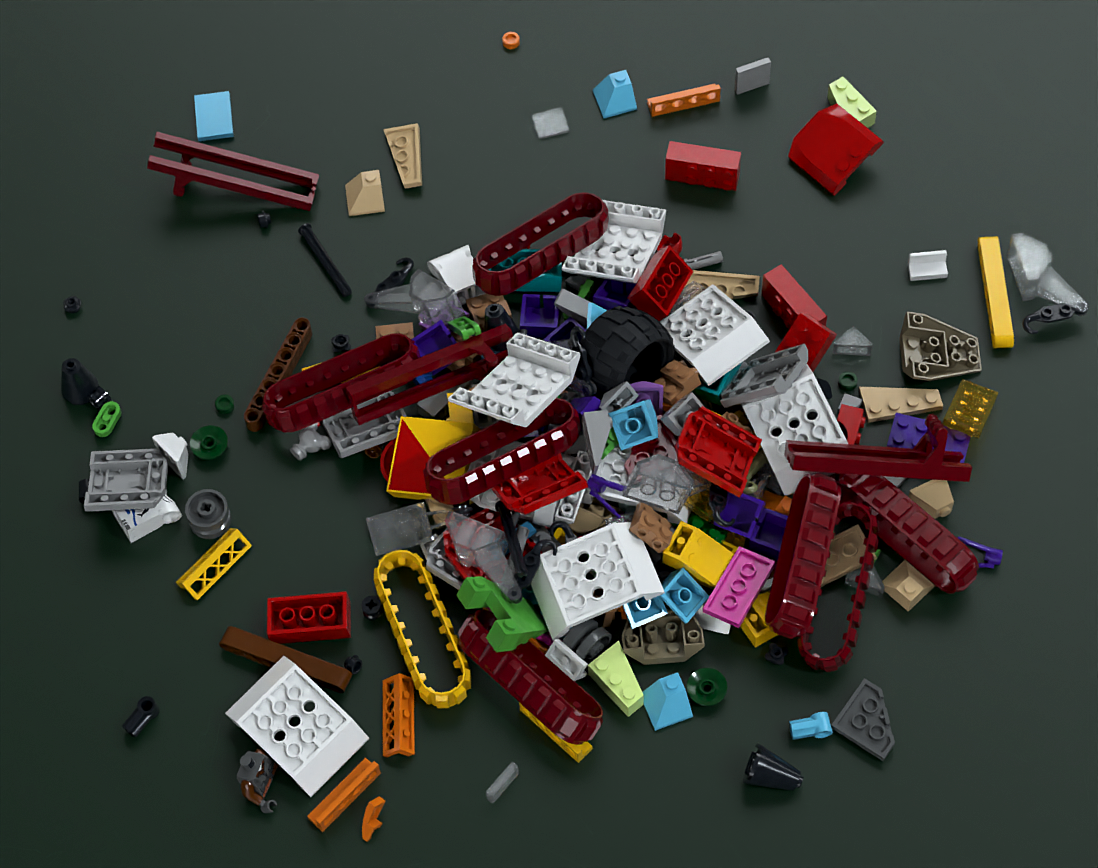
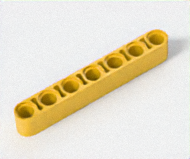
(995, 292)

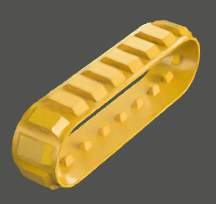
(415, 562)

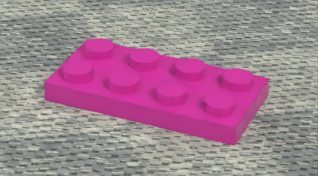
(739, 586)

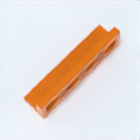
(684, 99)
(401, 713)
(344, 794)

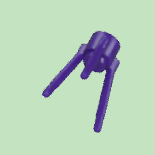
(599, 484)
(992, 555)

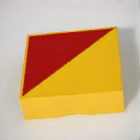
(414, 446)

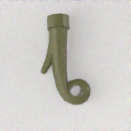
(757, 463)

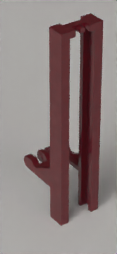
(186, 173)
(478, 370)
(883, 461)

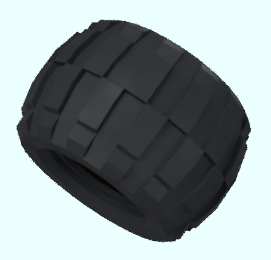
(626, 347)

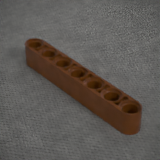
(281, 366)
(270, 652)

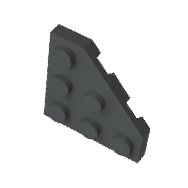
(866, 721)

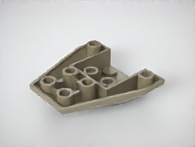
(936, 349)
(663, 639)

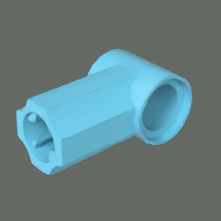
(817, 725)

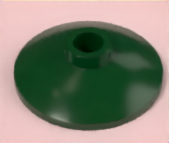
(209, 435)
(707, 678)

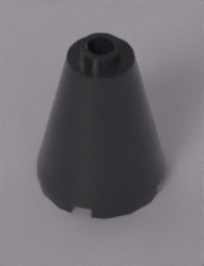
(495, 316)
(77, 382)
(770, 770)

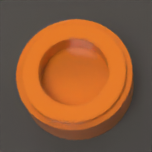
(511, 40)

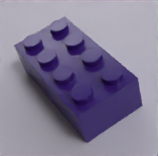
(909, 430)

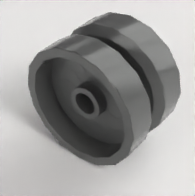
(208, 514)
(587, 640)

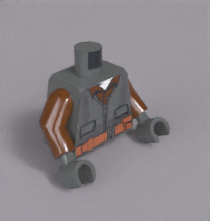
(256, 776)

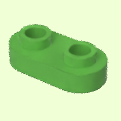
(105, 420)

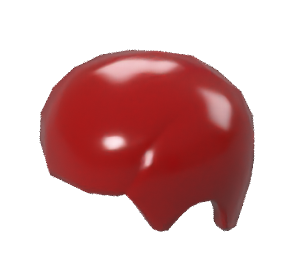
(674, 241)

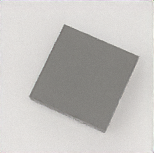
(752, 75)

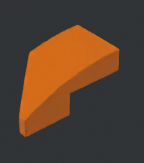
(370, 820)

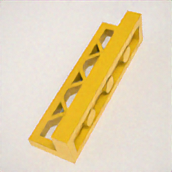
(208, 558)
(577, 752)

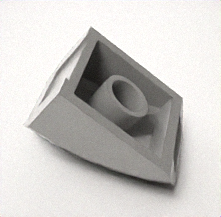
(676, 415)

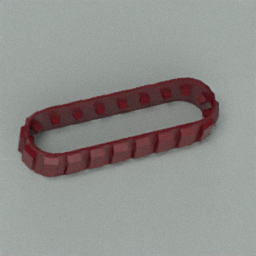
(509, 280)
(329, 374)
(505, 466)
(912, 532)
(803, 555)
(844, 654)
(533, 682)

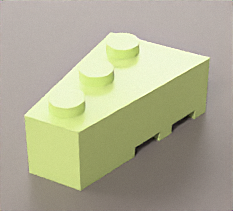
(852, 101)
(617, 679)

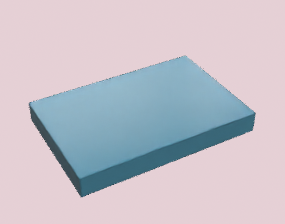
(213, 116)

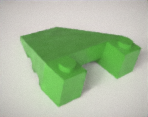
(514, 621)

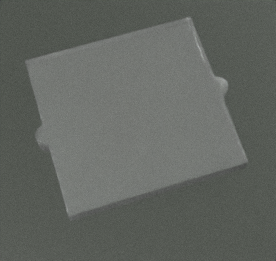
(550, 123)

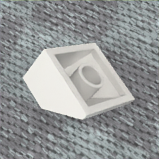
(174, 451)

